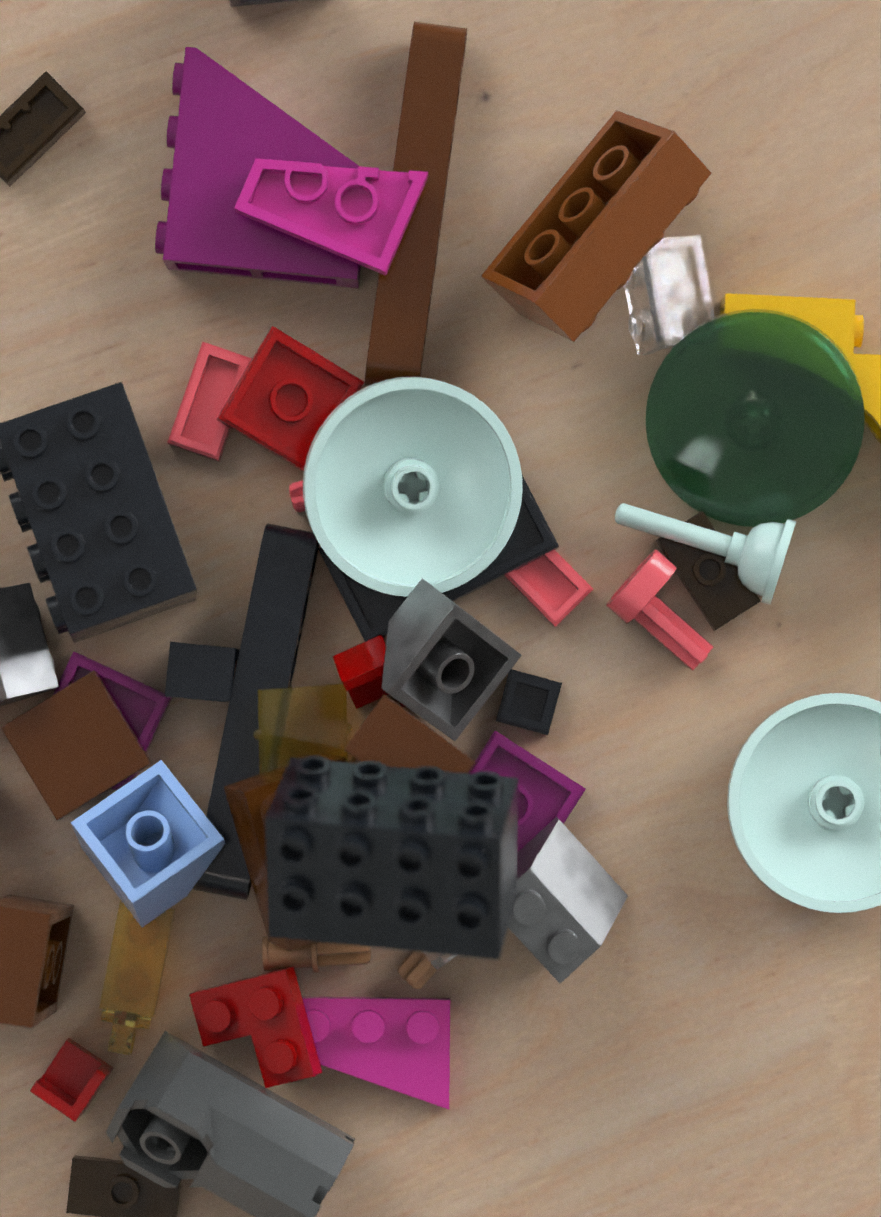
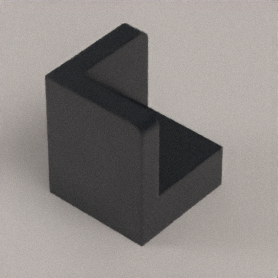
(200, 672)

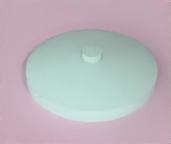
(412, 485)
(811, 802)

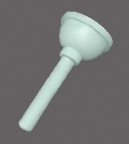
(756, 554)

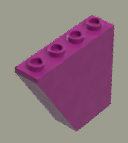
(215, 143)

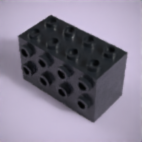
(94, 513)
(392, 857)

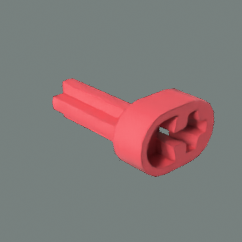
(638, 601)

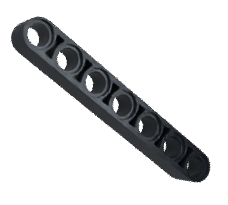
(264, 662)

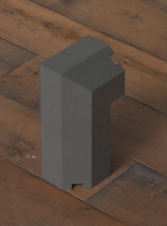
(227, 1133)

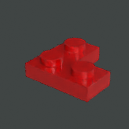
(269, 1011)

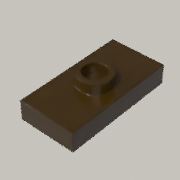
(34, 125)
(709, 579)
(114, 1190)

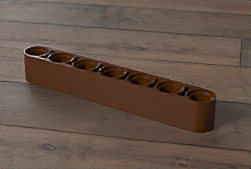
(426, 146)

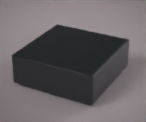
(528, 702)

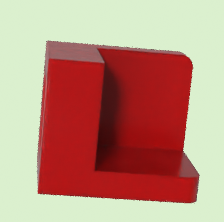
(362, 671)
(72, 1080)

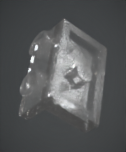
(668, 294)

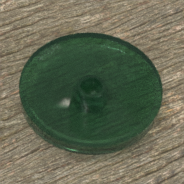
(755, 417)

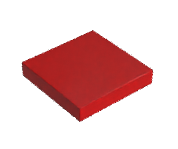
(286, 397)

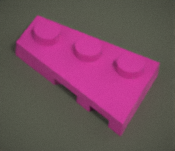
(334, 208)
(386, 1041)

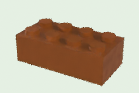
(597, 224)

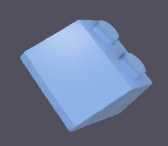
(149, 842)

